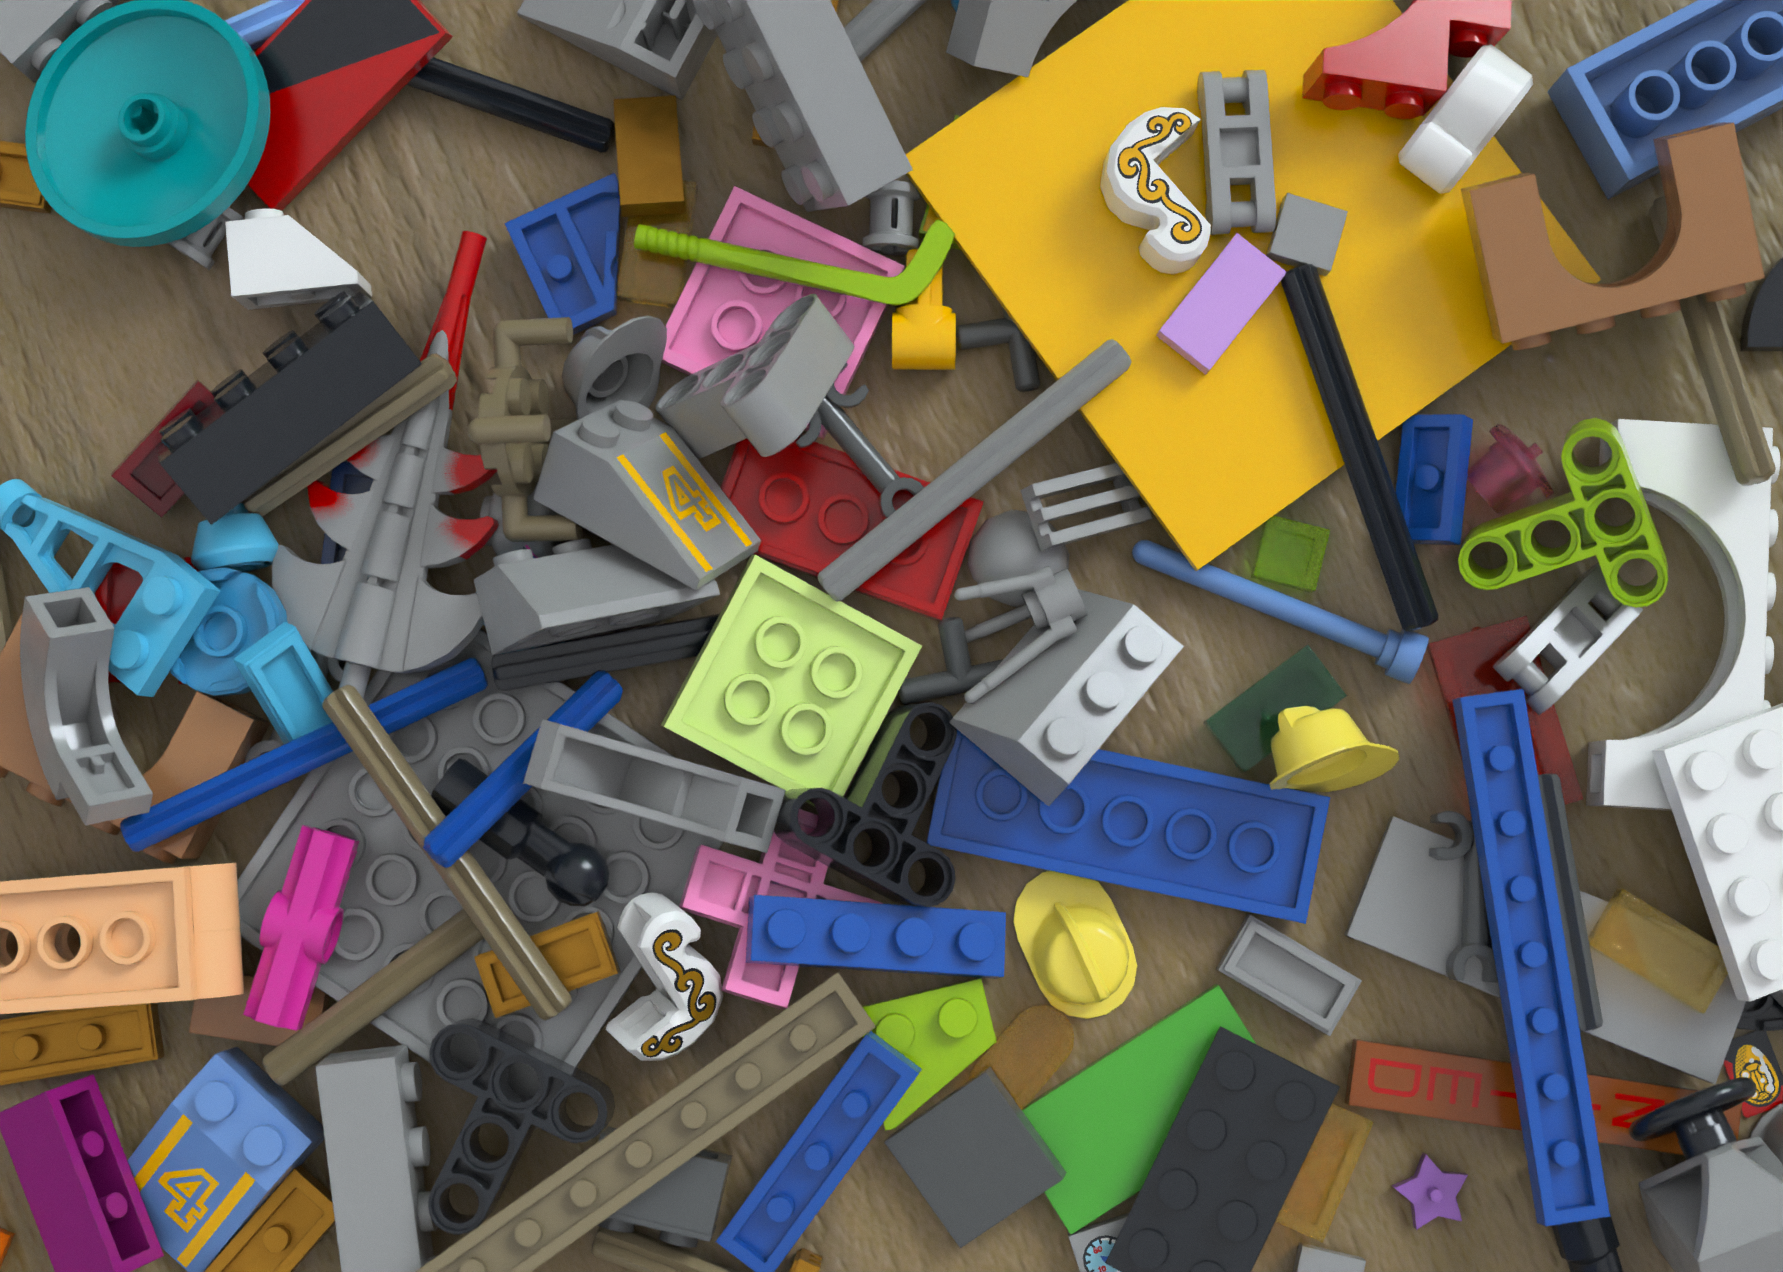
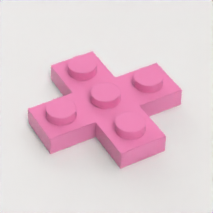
(721, 890)

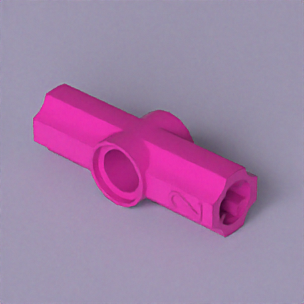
(301, 928)

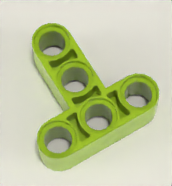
(1578, 513)

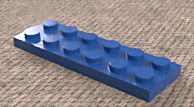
(1141, 829)

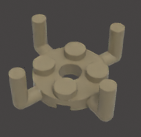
(517, 429)

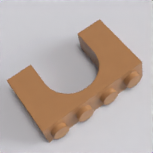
(1705, 246)
(207, 743)

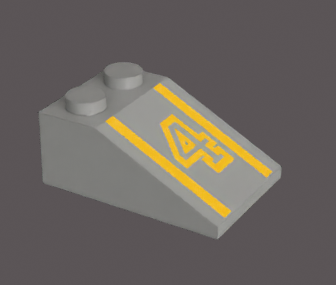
(644, 493)

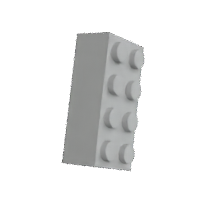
(808, 97)

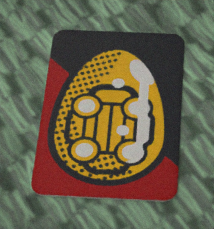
(1754, 1058)

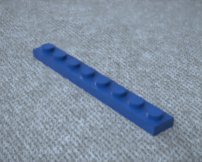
(1531, 958)

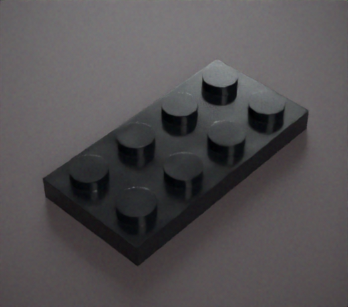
(1225, 1163)

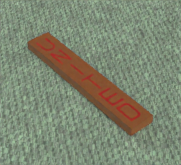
(1485, 1092)

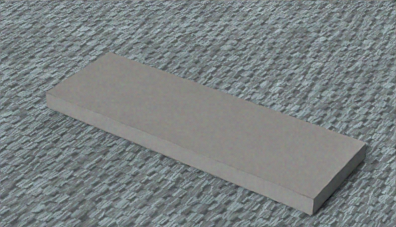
(1415, 913)

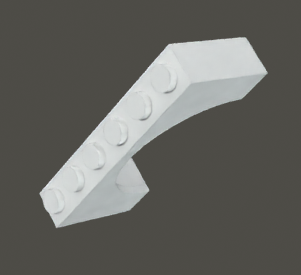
(1693, 482)

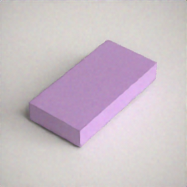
(1221, 303)

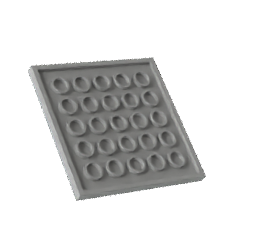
(401, 898)

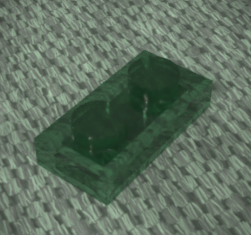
(1251, 719)

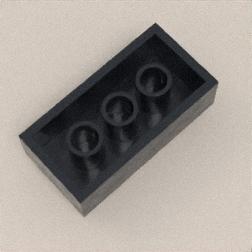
(284, 405)

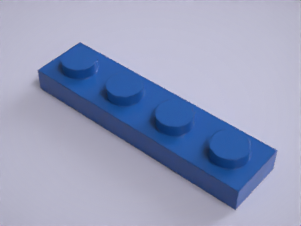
(875, 937)
(819, 1154)

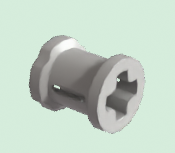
(898, 199)
(202, 243)

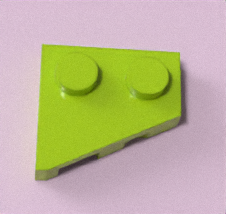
(938, 1032)

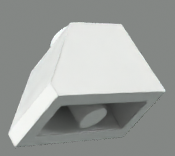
(284, 264)

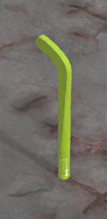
(885, 290)

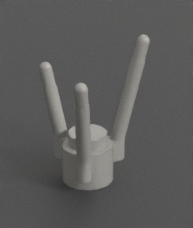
(1051, 603)

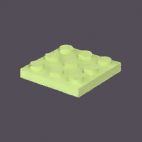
(791, 682)

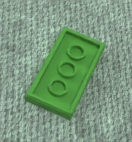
(1120, 1108)

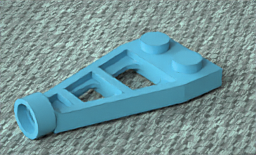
(161, 611)

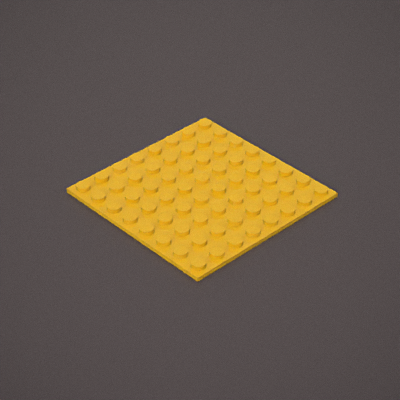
(1253, 432)

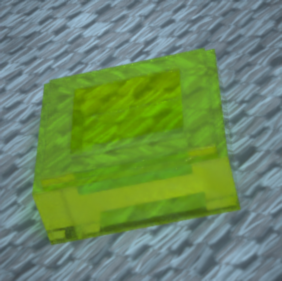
(1290, 554)

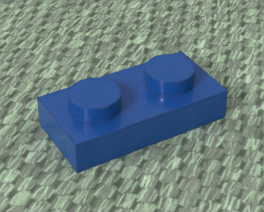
(1434, 476)

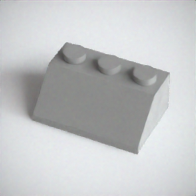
(576, 595)
(1070, 696)

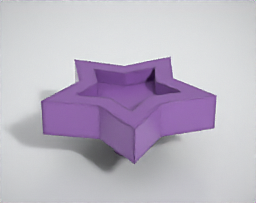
(1432, 1192)

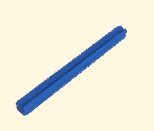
(298, 757)

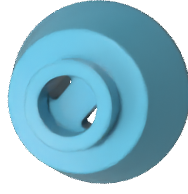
(235, 542)

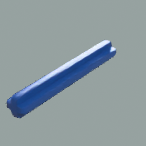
(505, 784)

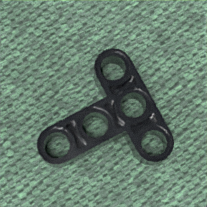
(887, 826)
(504, 1107)

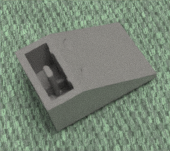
(647, 38)

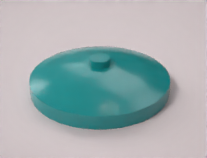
(147, 122)

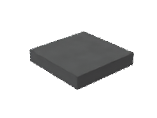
(975, 1157)

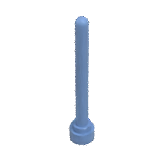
(1394, 651)

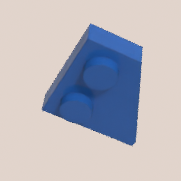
(574, 252)

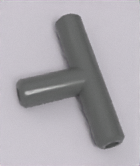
(1000, 332)
(960, 673)

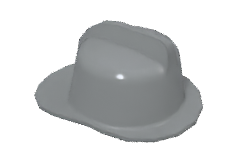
(615, 365)

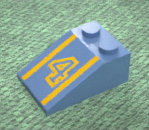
(219, 1156)

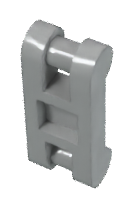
(1237, 151)
(1569, 638)

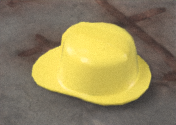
(1325, 751)
(1075, 944)

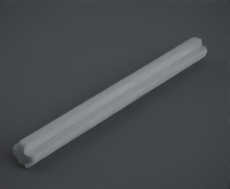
(974, 470)

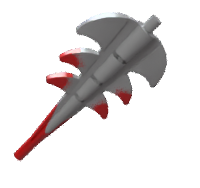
(377, 601)

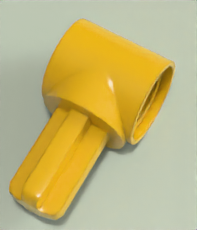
(924, 330)

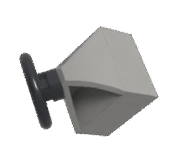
(1726, 1198)

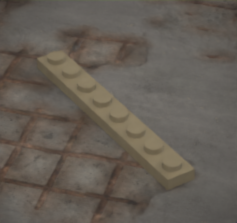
(663, 1135)

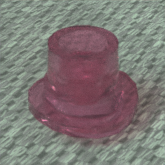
(1508, 470)

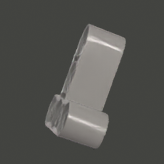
(764, 389)

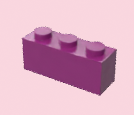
(79, 1181)

